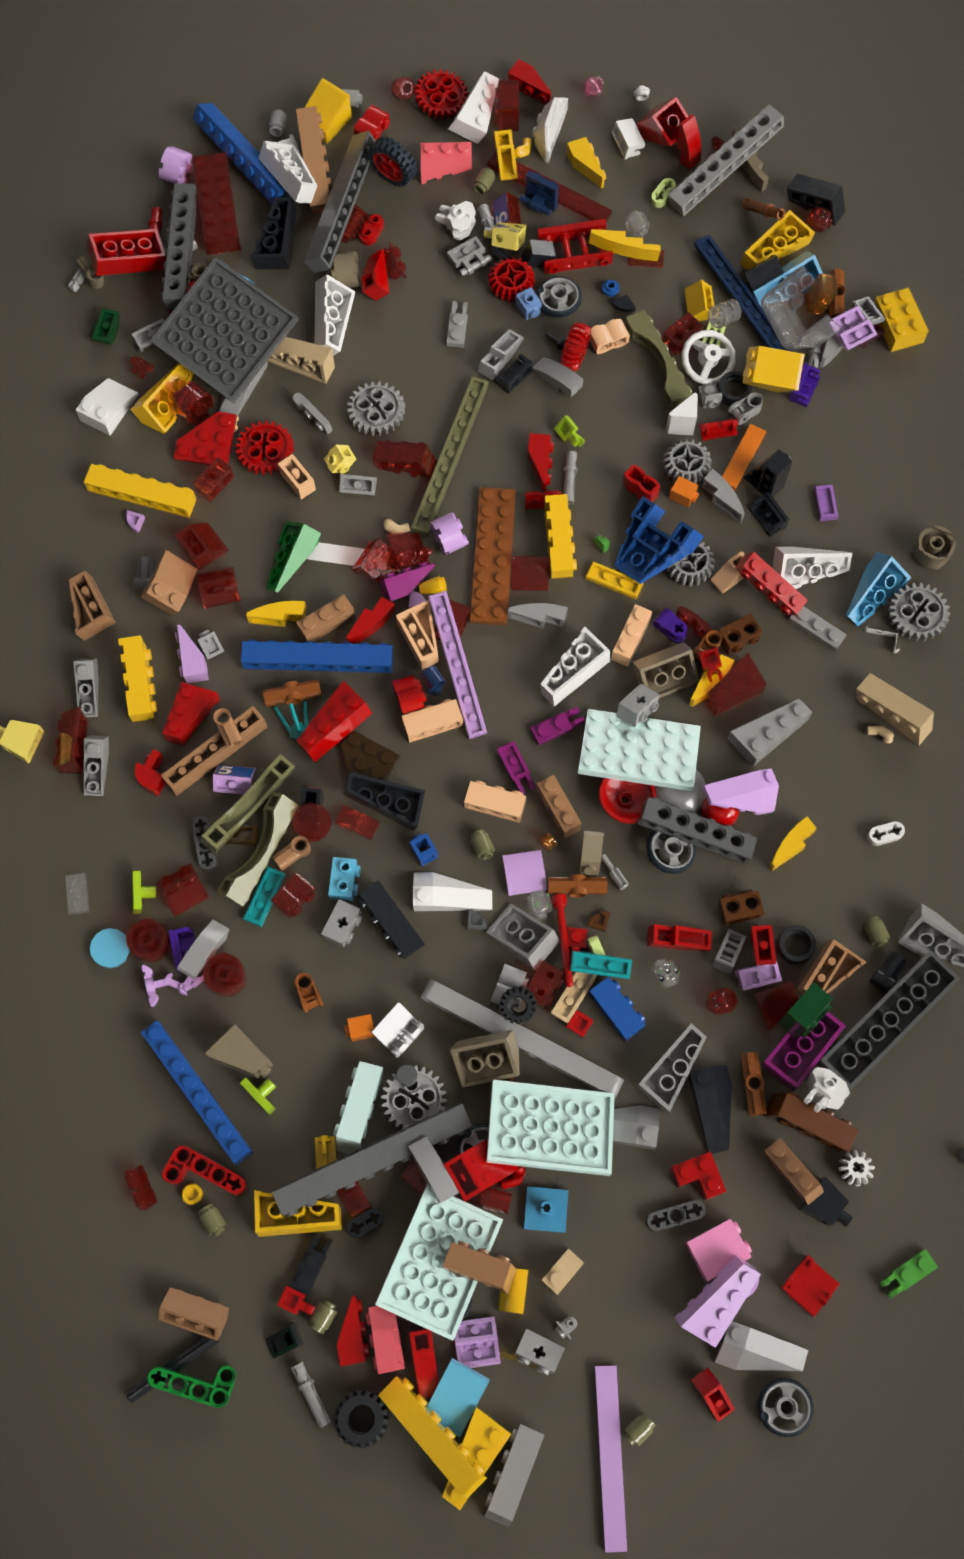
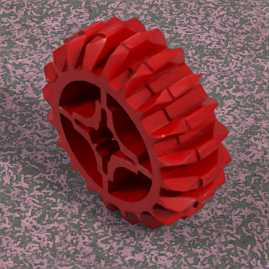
(500, 279)
(576, 346)

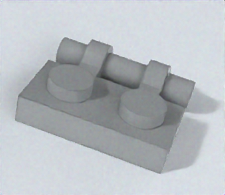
(466, 252)

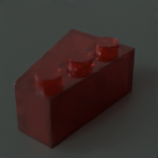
(405, 457)
(736, 686)

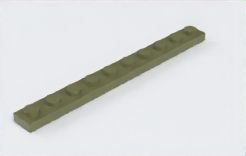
(450, 456)

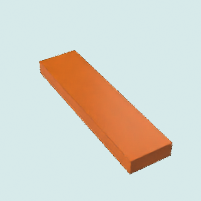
(743, 455)

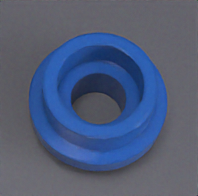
(610, 292)

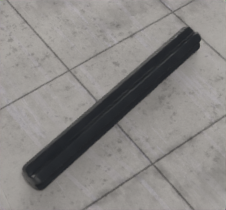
(175, 1364)

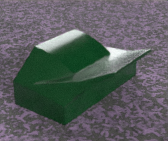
(105, 327)

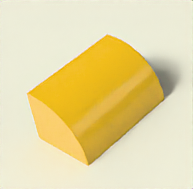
(699, 299)
(515, 1299)

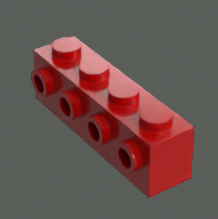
(771, 584)

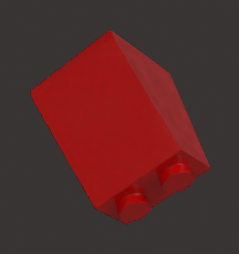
(663, 123)

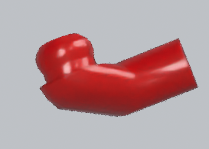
(515, 1179)

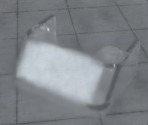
(781, 307)

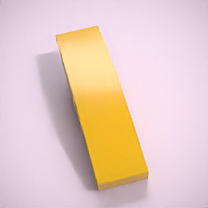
(624, 246)

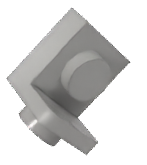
(709, 395)
(210, 644)

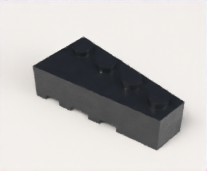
(275, 244)
(390, 799)
(391, 920)

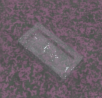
(77, 894)

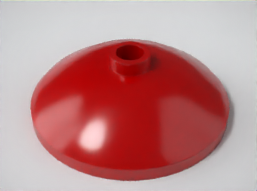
(611, 796)

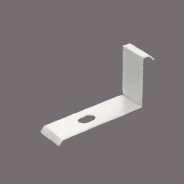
(885, 633)

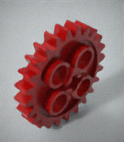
(440, 94)
(248, 447)

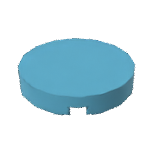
(109, 948)

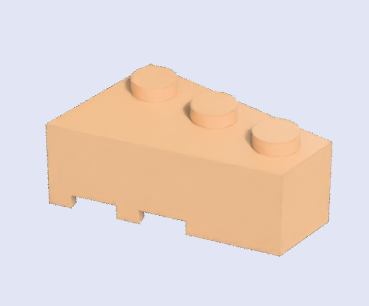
(419, 633)

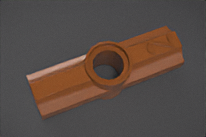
(837, 305)
(292, 692)
(577, 885)
(754, 1097)

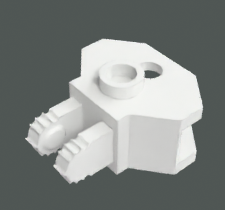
(458, 219)
(824, 1090)

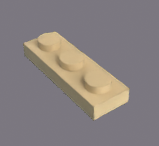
(573, 996)

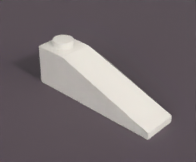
(808, 565)
(444, 893)

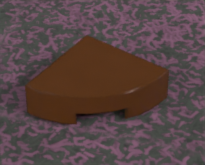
(599, 921)

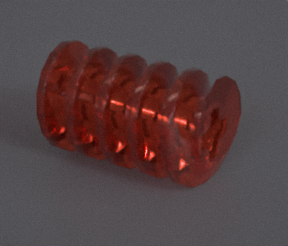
(354, 224)

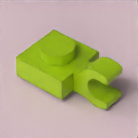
(567, 431)

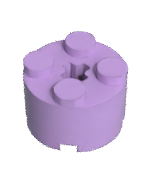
(175, 165)
(448, 533)

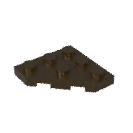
(368, 757)

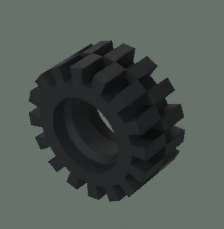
(512, 1015)

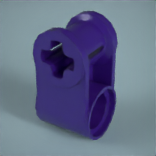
(668, 623)

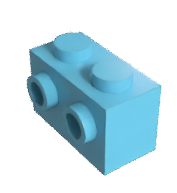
(343, 879)

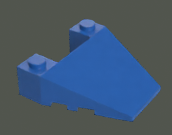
(650, 549)

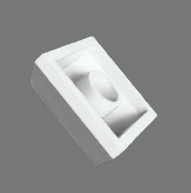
(683, 418)

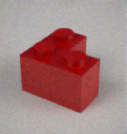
(704, 1171)

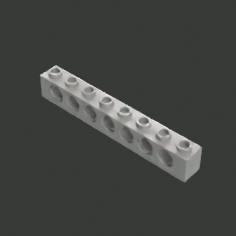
(747, 146)

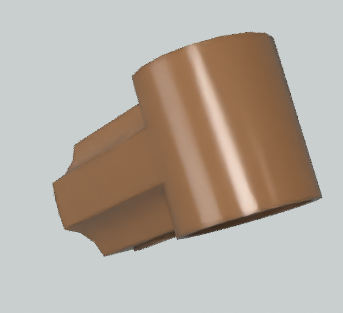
(228, 728)
(290, 853)

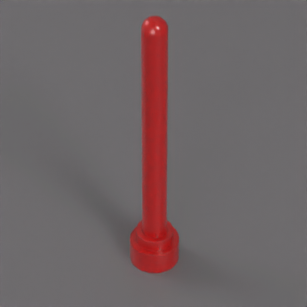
(559, 902)

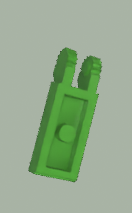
(910, 1272)

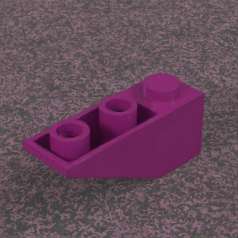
(401, 585)

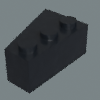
(814, 193)
(770, 473)

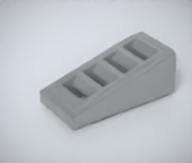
(871, 309)
(725, 962)

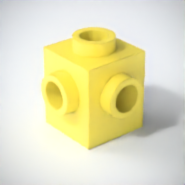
(339, 459)

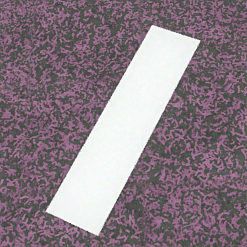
(336, 554)

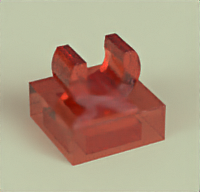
(142, 365)

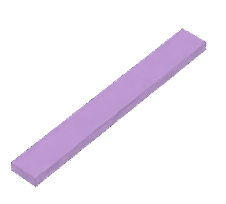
(457, 665)
(610, 1459)

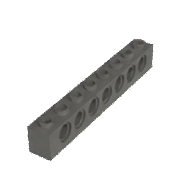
(180, 244)

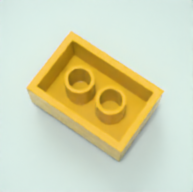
(903, 320)

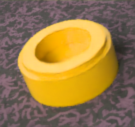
(192, 1194)

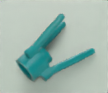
(298, 727)

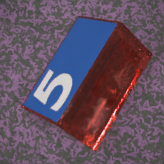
(506, 209)

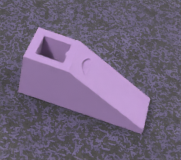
(193, 661)

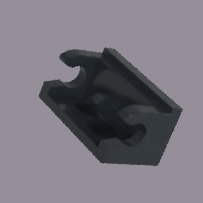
(763, 272)
(515, 374)
(769, 514)

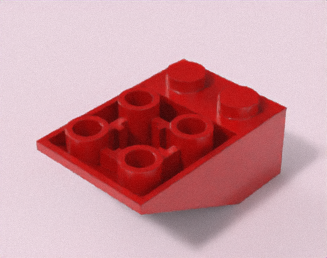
(473, 1173)

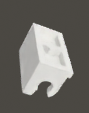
(628, 137)

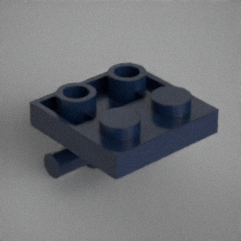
(540, 193)

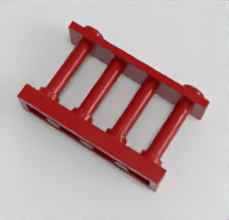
(572, 232)

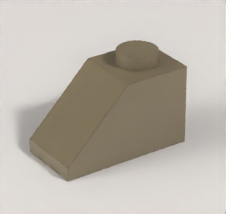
(591, 853)

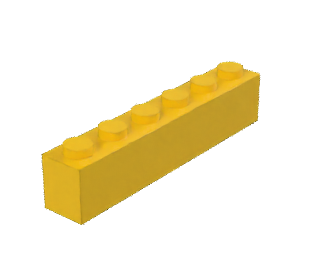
(140, 490)
(432, 1436)

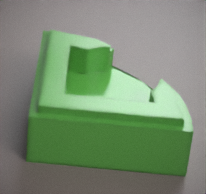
(602, 543)

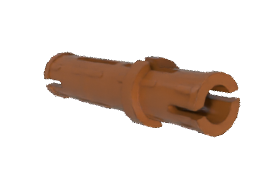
(768, 210)

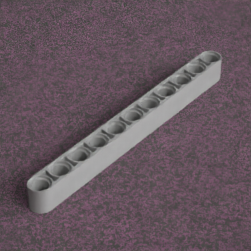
(527, 1041)

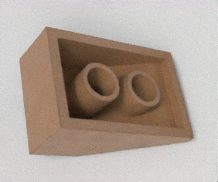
(169, 583)

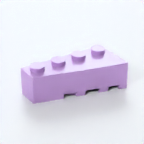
(719, 1301)

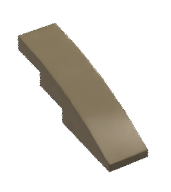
(753, 169)

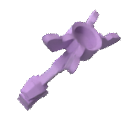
(168, 981)

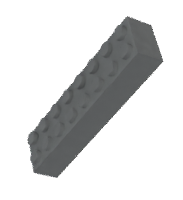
(889, 1019)

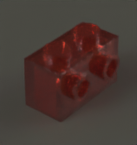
(544, 984)

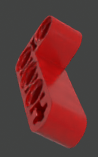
(208, 1173)

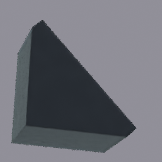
(537, 252)
(311, 795)
(284, 1341)

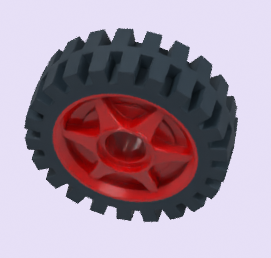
(392, 161)

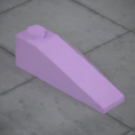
(748, 792)

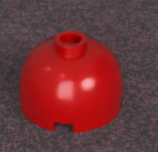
(721, 815)

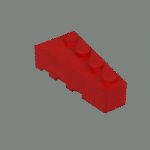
(334, 721)

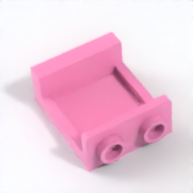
(717, 1248)

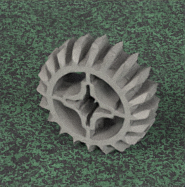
(695, 456)
(700, 555)

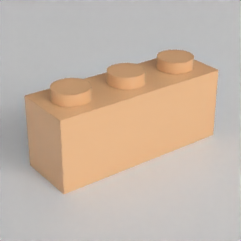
(631, 635)
(432, 720)
(495, 801)

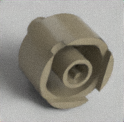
(347, 269)
(934, 547)

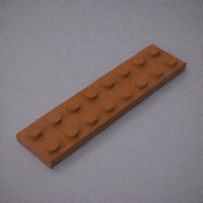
(493, 556)

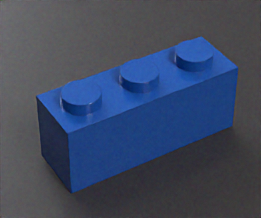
(617, 1009)

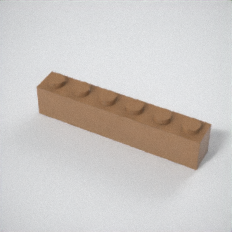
(314, 154)
(212, 753)

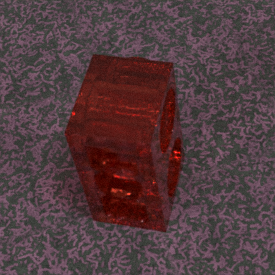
(680, 331)
(214, 479)

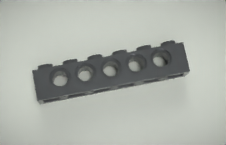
(650, 819)

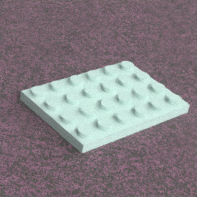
(648, 754)
(550, 1128)
(417, 1282)

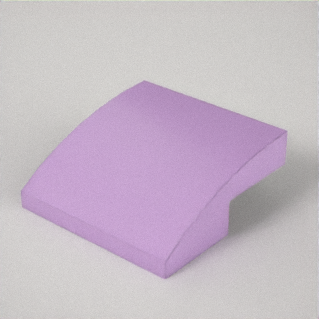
(854, 328)
(524, 872)
(477, 1343)

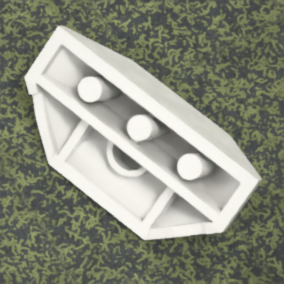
(549, 126)

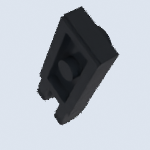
(310, 1266)

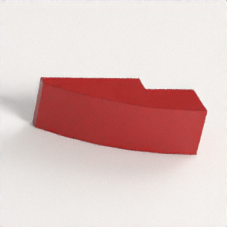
(689, 142)
(371, 621)
(679, 938)

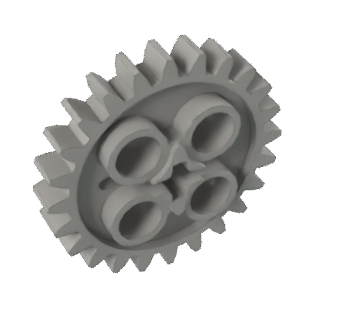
(363, 416)
(933, 621)
(403, 1114)

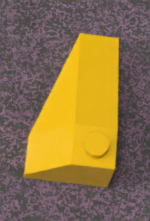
(156, 405)

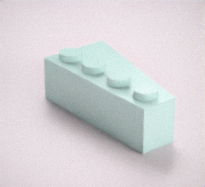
(358, 1107)

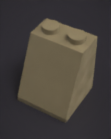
(240, 1054)

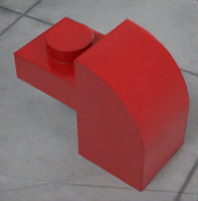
(147, 774)

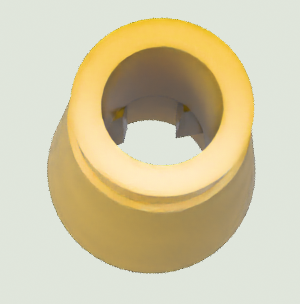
(433, 585)

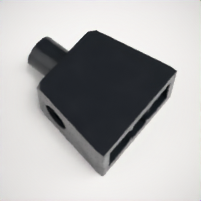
(828, 1206)

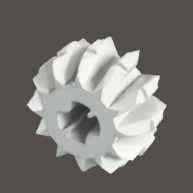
(856, 1177)

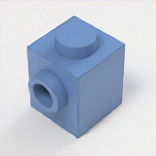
(528, 304)

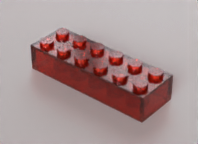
(216, 203)

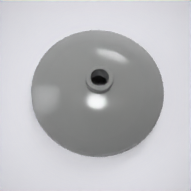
(684, 799)

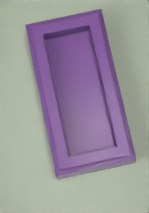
(825, 502)

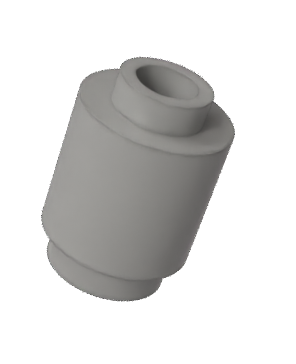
(355, 97)
(277, 123)

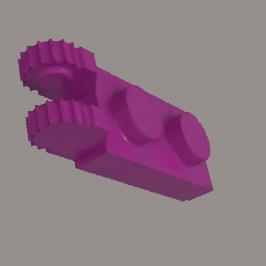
(556, 726)
(515, 765)

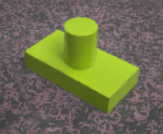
(140, 892)
(260, 1093)

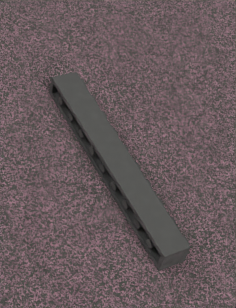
(340, 204)
(368, 1160)

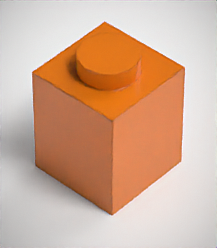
(684, 492)
(360, 1027)

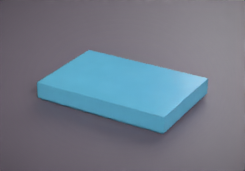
(457, 1395)

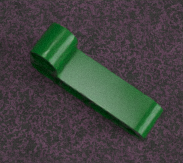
(190, 1381)

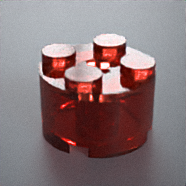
(192, 403)
(143, 931)
(214, 975)

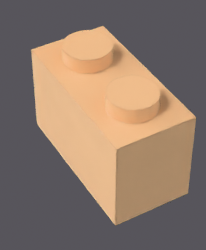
(296, 476)

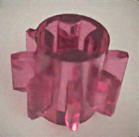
(593, 85)

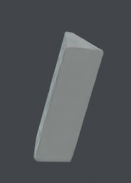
(357, 484)

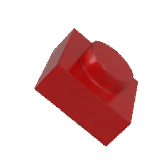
(579, 1024)

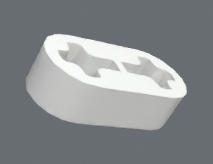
(884, 829)

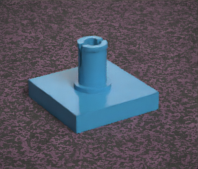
(546, 1209)

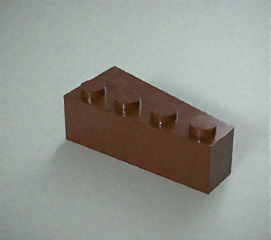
(795, 1113)

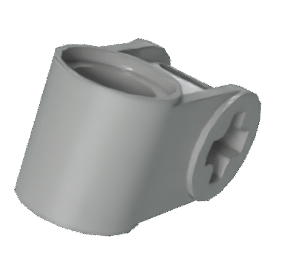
(744, 410)

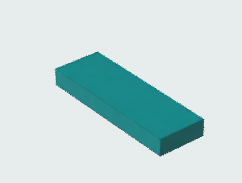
(261, 901)
(600, 965)

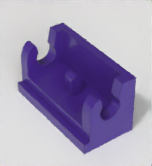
(807, 385)
(181, 941)

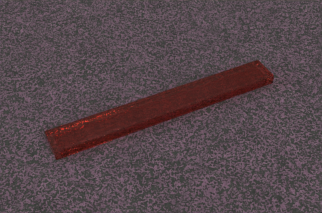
(567, 196)

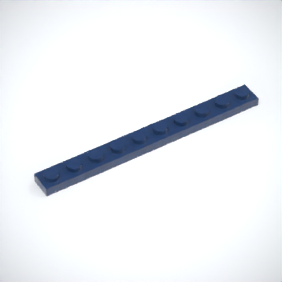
(738, 291)

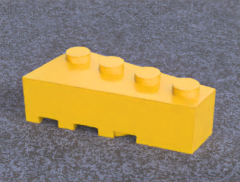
(781, 239)
(559, 536)
(138, 678)
(317, 1218)
(484, 1442)

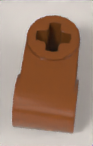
(706, 645)
(310, 995)

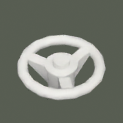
(708, 356)

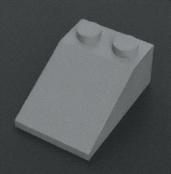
(523, 936)

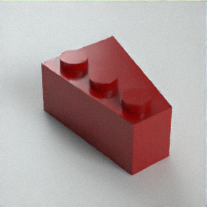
(188, 711)

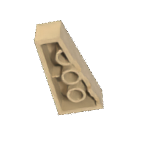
(305, 359)
(896, 708)

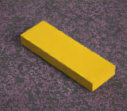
(613, 580)

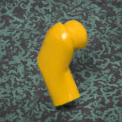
(523, 150)

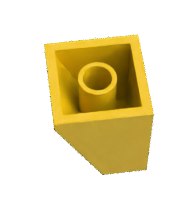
(333, 106)
(773, 369)

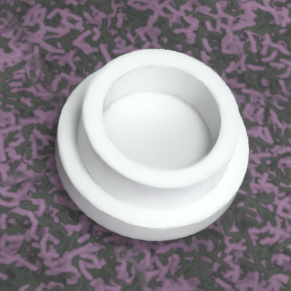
(641, 93)

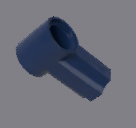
(433, 680)

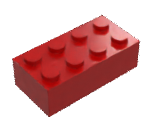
(126, 252)

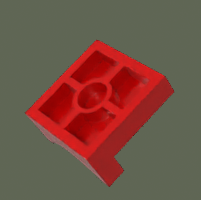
(809, 1286)

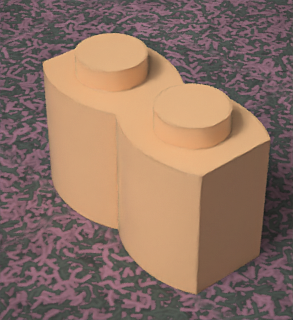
(609, 336)

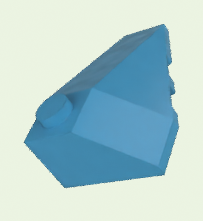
(806, 261)
(878, 583)

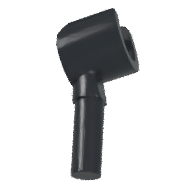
(559, 342)

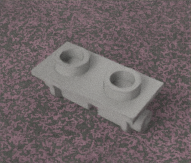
(566, 1327)

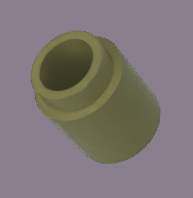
(484, 181)
(482, 844)
(876, 931)
(212, 1220)
(323, 1316)
(639, 1429)

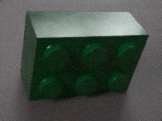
(806, 1012)

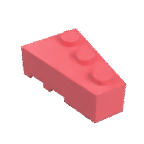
(444, 159)
(385, 1340)

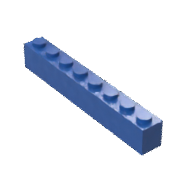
(238, 150)
(317, 656)
(197, 1093)

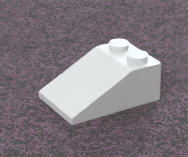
(106, 406)

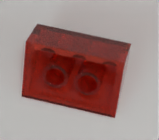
(70, 743)

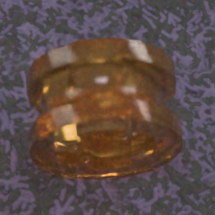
(548, 842)

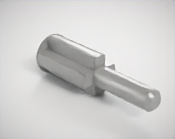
(615, 874)

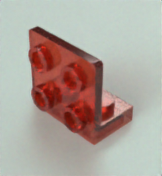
(377, 561)

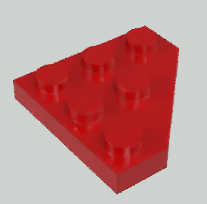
(208, 440)

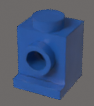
(423, 841)

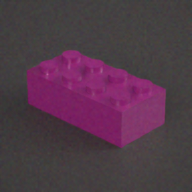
(795, 1058)

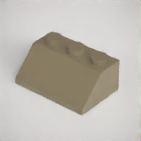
(667, 670)
(486, 1058)

